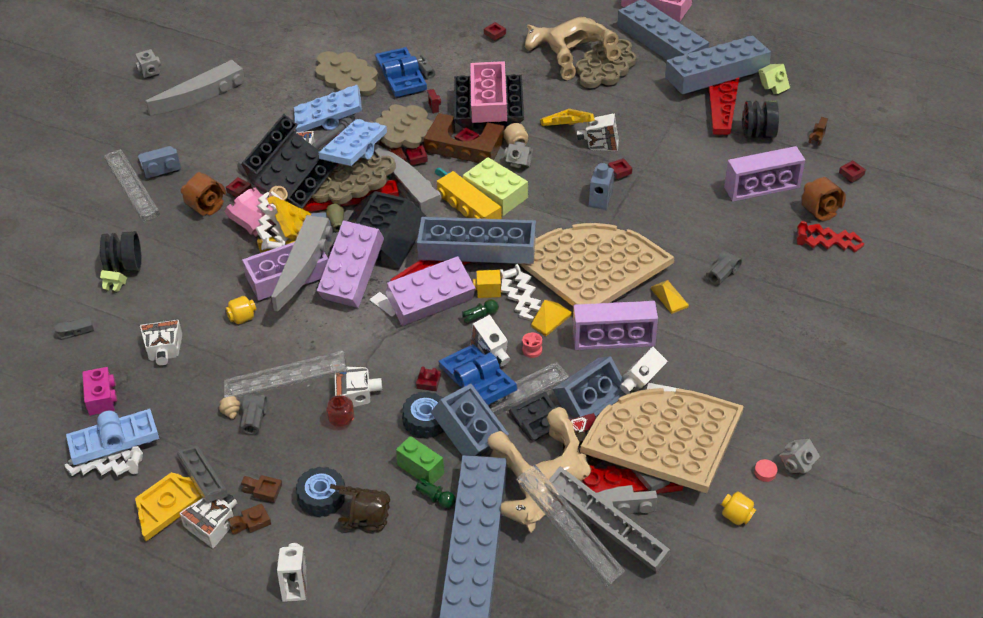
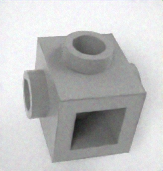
(147, 63)
(523, 158)
(799, 456)

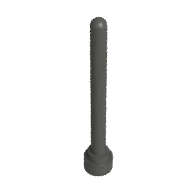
(344, 123)

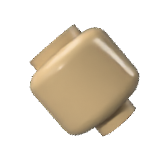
(517, 133)

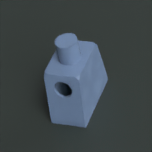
(603, 178)

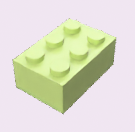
(498, 184)

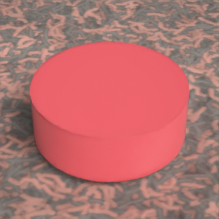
(765, 470)

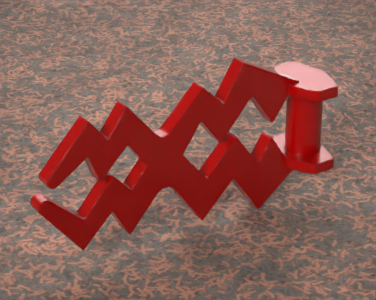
(835, 238)

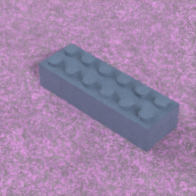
(658, 30)
(717, 64)
(477, 240)

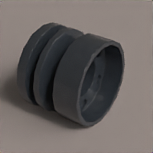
(759, 119)
(115, 252)

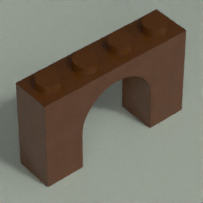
(440, 141)

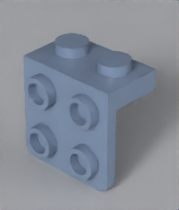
(159, 161)

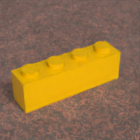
(467, 198)

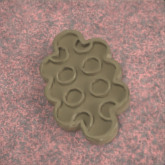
(598, 69)
(346, 71)
(404, 126)
(355, 180)

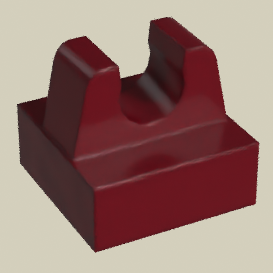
(428, 379)

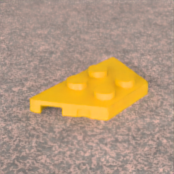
(289, 217)
(165, 502)

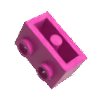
(99, 390)

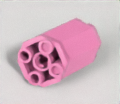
(246, 211)

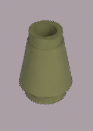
(336, 216)

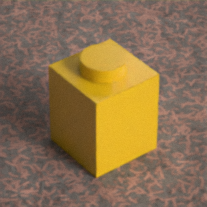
(488, 284)

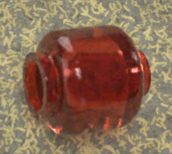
(340, 410)

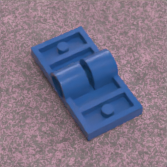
(401, 71)
(481, 371)

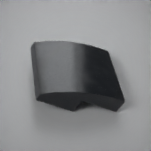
(532, 415)

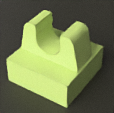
(112, 278)

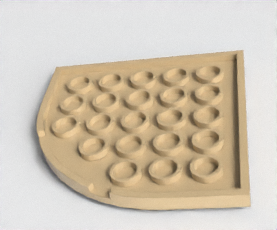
(595, 262)
(666, 434)

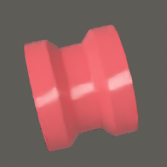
(532, 345)

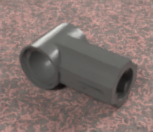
(725, 264)
(253, 409)

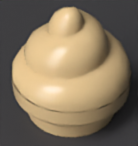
(280, 191)
(229, 406)

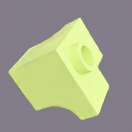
(774, 78)

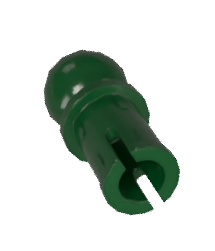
(490, 307)
(445, 499)

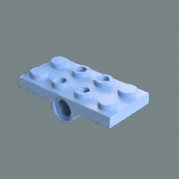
(328, 109)
(353, 143)
(111, 435)

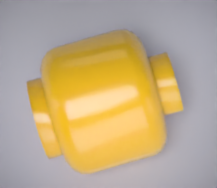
(240, 310)
(738, 508)

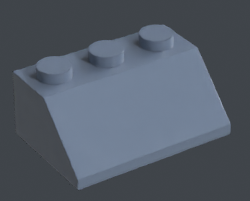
(591, 388)
(467, 421)

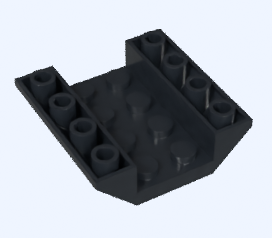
(462, 103)
(288, 162)
(397, 221)

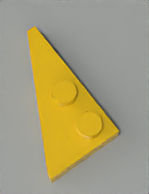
(567, 116)

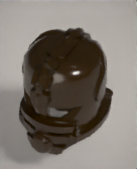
(365, 505)

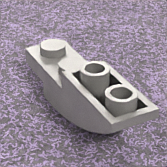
(627, 501)

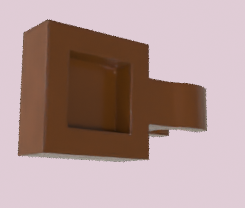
(819, 131)
(264, 488)
(252, 518)

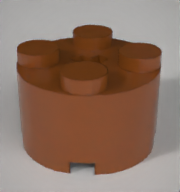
(203, 194)
(823, 198)

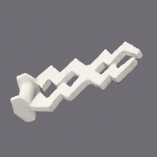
(266, 244)
(523, 279)
(131, 464)

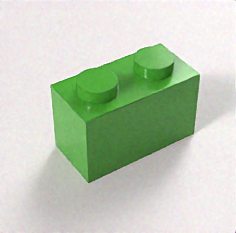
(419, 460)

